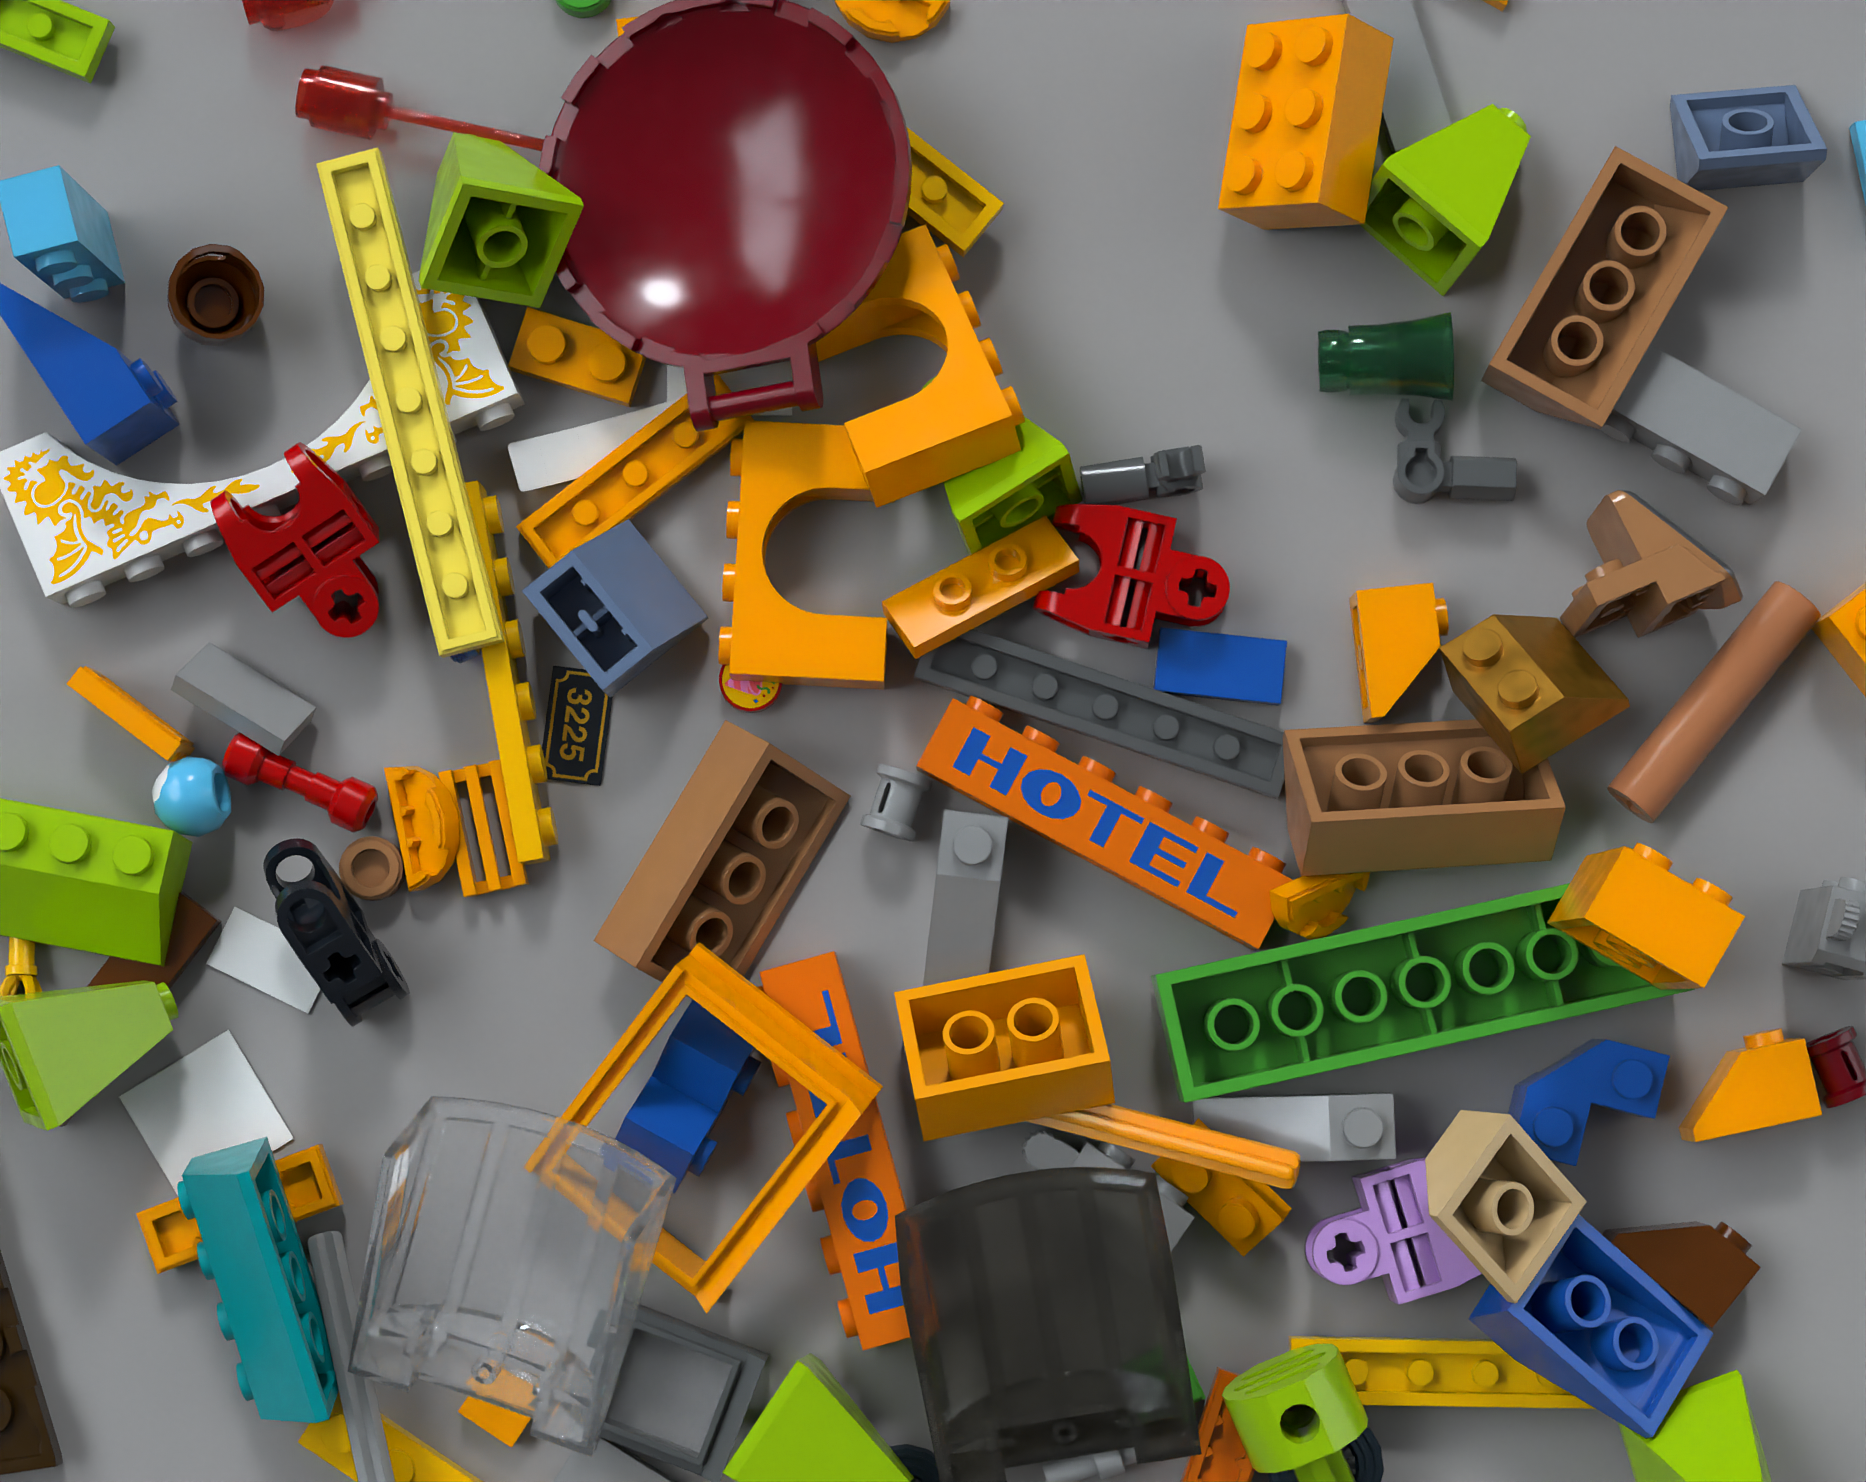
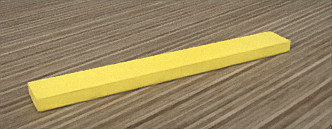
(410, 403)

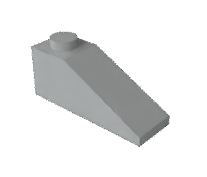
(965, 896)
(1310, 1124)

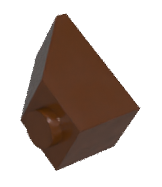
(1691, 1262)

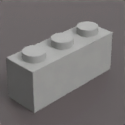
(1701, 428)

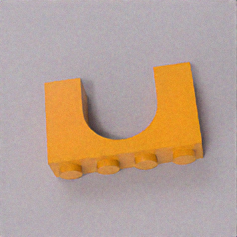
(957, 418)
(769, 637)

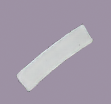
(574, 451)

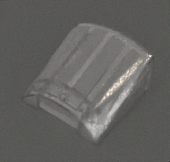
(509, 1262)

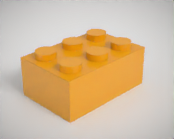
(1306, 123)
(1647, 917)
(1005, 1047)

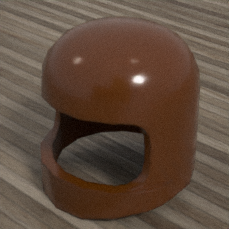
(200, 296)

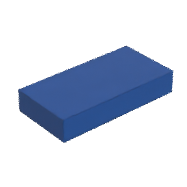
(1220, 666)

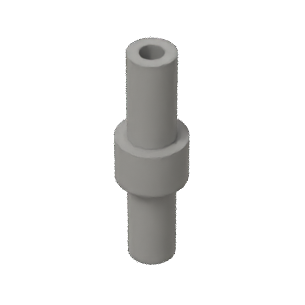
(1081, 1467)

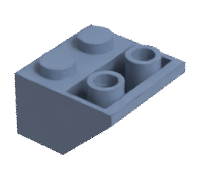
(615, 606)

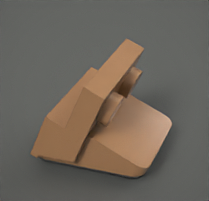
(1648, 571)

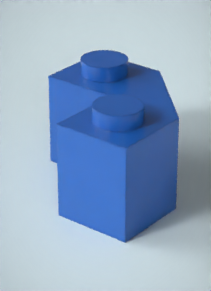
(1602, 1073)
(688, 1093)

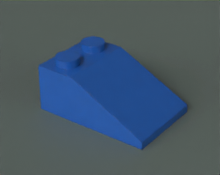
(104, 394)
(1599, 1330)

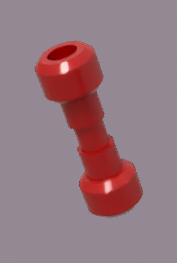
(347, 802)

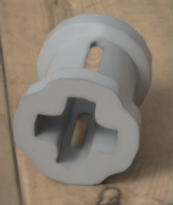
(896, 802)

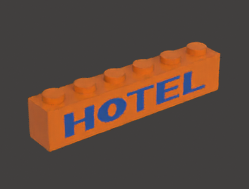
(1102, 822)
(859, 1177)

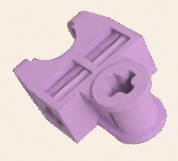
(1391, 1237)

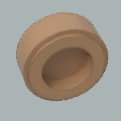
(372, 868)

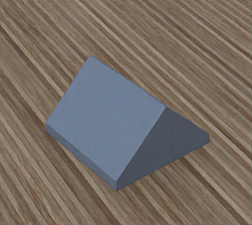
(1744, 138)

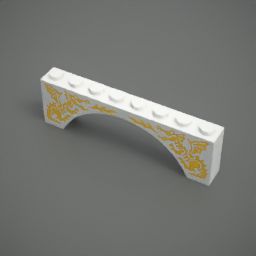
(102, 526)

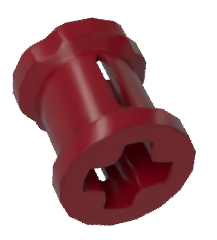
(1838, 1066)

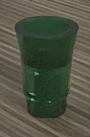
(1389, 358)

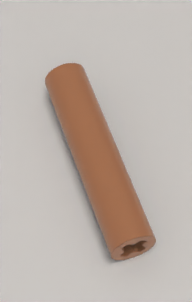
(1714, 701)

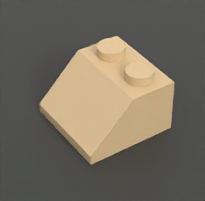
(1499, 1198)

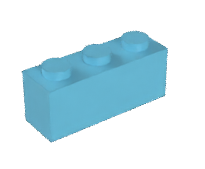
(61, 234)

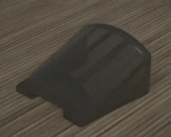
(1046, 1321)

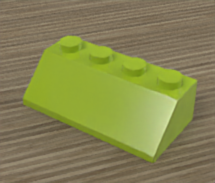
(89, 881)

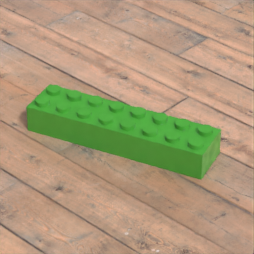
(1382, 994)

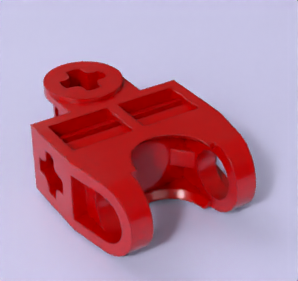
(1115, 538)
(308, 548)

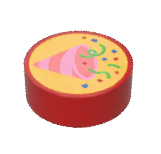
(748, 695)

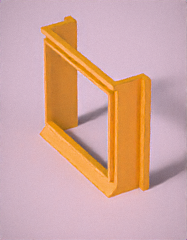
(787, 1044)

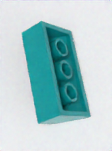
(262, 1280)

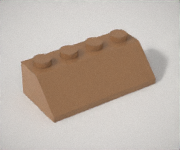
(1604, 292)
(1414, 799)
(724, 857)

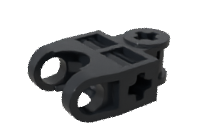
(332, 934)

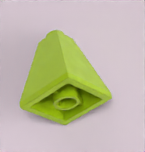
(1445, 193)
(495, 224)
(1013, 489)
(76, 1041)
(814, 1436)
(1702, 1438)

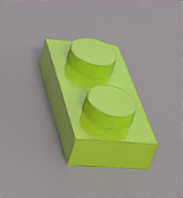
(55, 35)

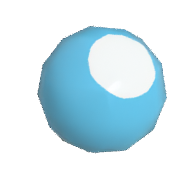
(192, 796)

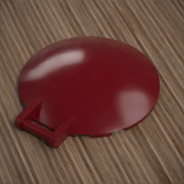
(731, 191)

